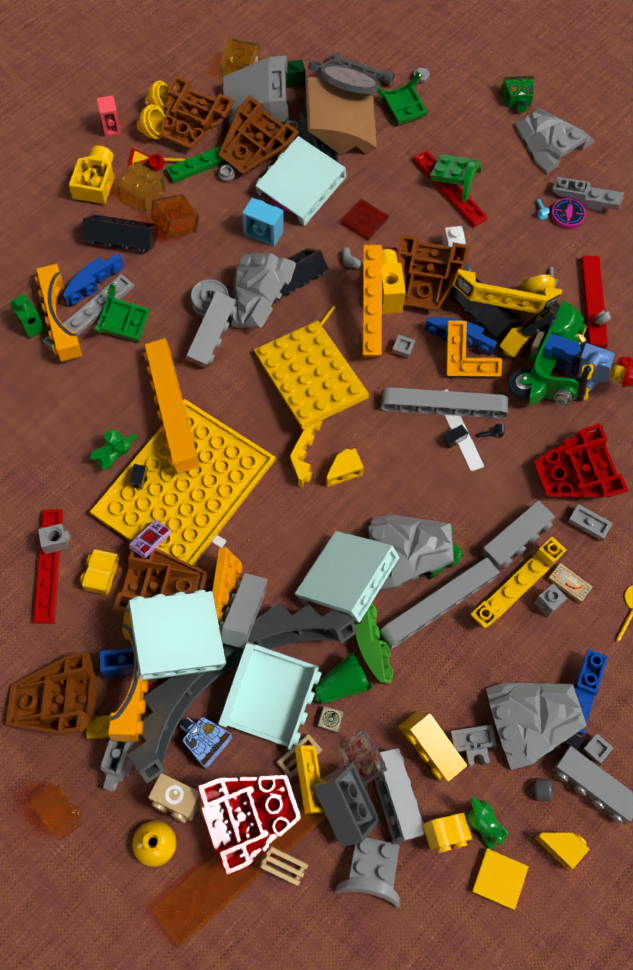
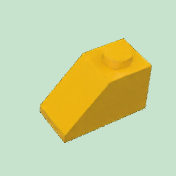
(515, 342)
(345, 467)
(564, 847)

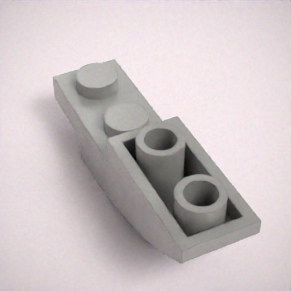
(588, 196)

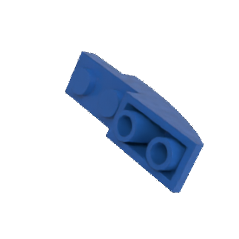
(86, 280)
(474, 334)
(588, 681)

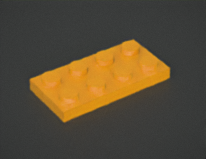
(225, 581)

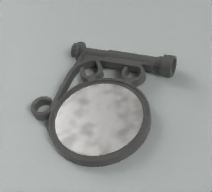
(351, 75)

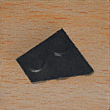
(543, 318)

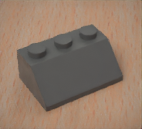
(347, 805)

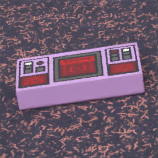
(150, 539)

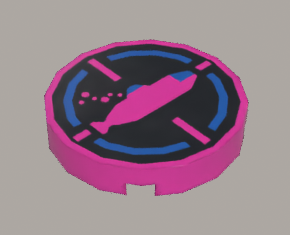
(568, 213)

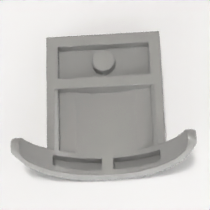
(373, 870)

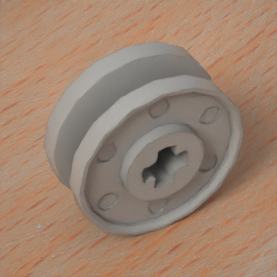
(203, 294)

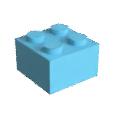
(263, 222)

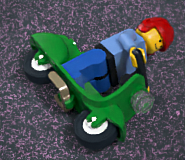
(583, 363)

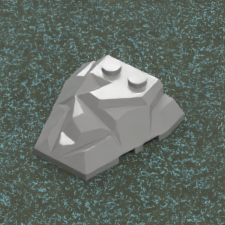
(550, 138)
(257, 285)
(419, 543)
(534, 718)

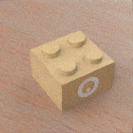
(175, 797)

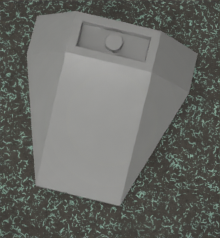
(263, 82)

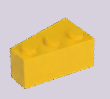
(433, 745)

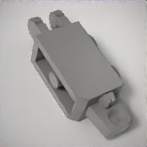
(117, 763)

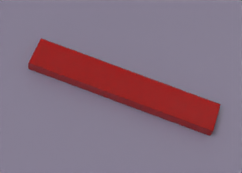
(452, 192)
(594, 300)
(47, 574)

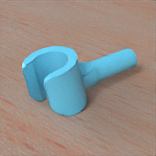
(542, 213)

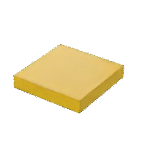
(500, 879)

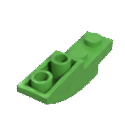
(373, 650)

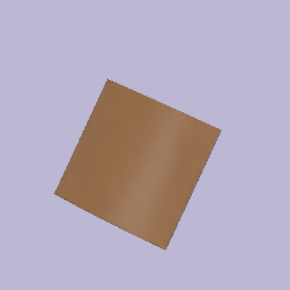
(340, 116)

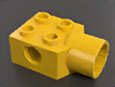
(93, 176)
(392, 283)

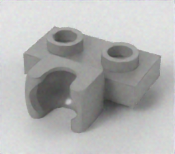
(474, 743)

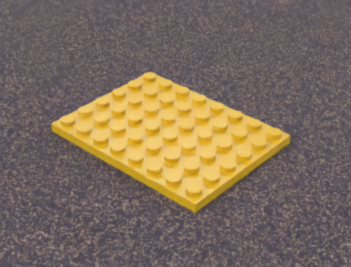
(189, 502)

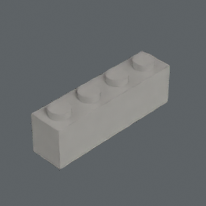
(210, 330)
(518, 535)
(244, 610)
(596, 784)
(398, 799)

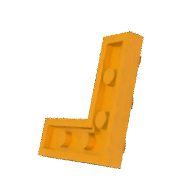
(456, 359)

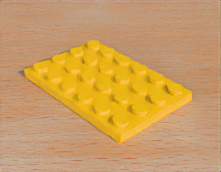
(311, 374)

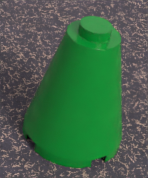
(342, 681)

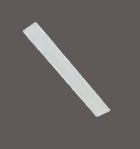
(467, 445)

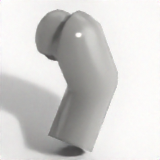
(349, 260)

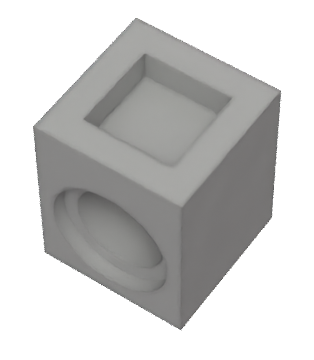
(46, 535)
(550, 600)

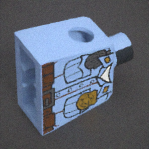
(204, 740)

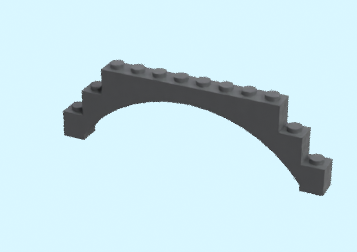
(175, 695)

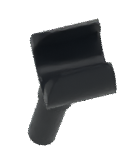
(497, 432)

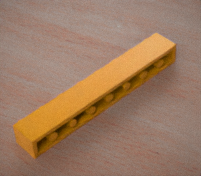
(171, 405)

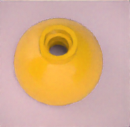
(157, 95)
(151, 121)
(537, 283)
(162, 851)

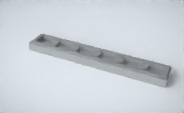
(93, 309)

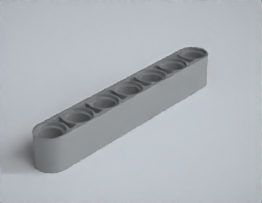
(444, 403)
(439, 603)

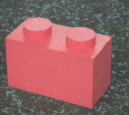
(109, 115)

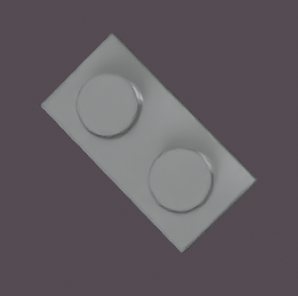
(590, 522)

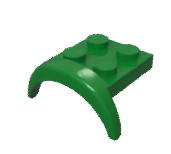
(404, 102)
(456, 171)
(122, 317)

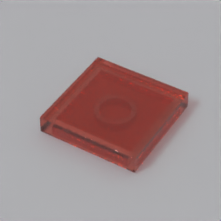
(364, 219)

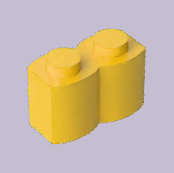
(100, 572)
(447, 832)

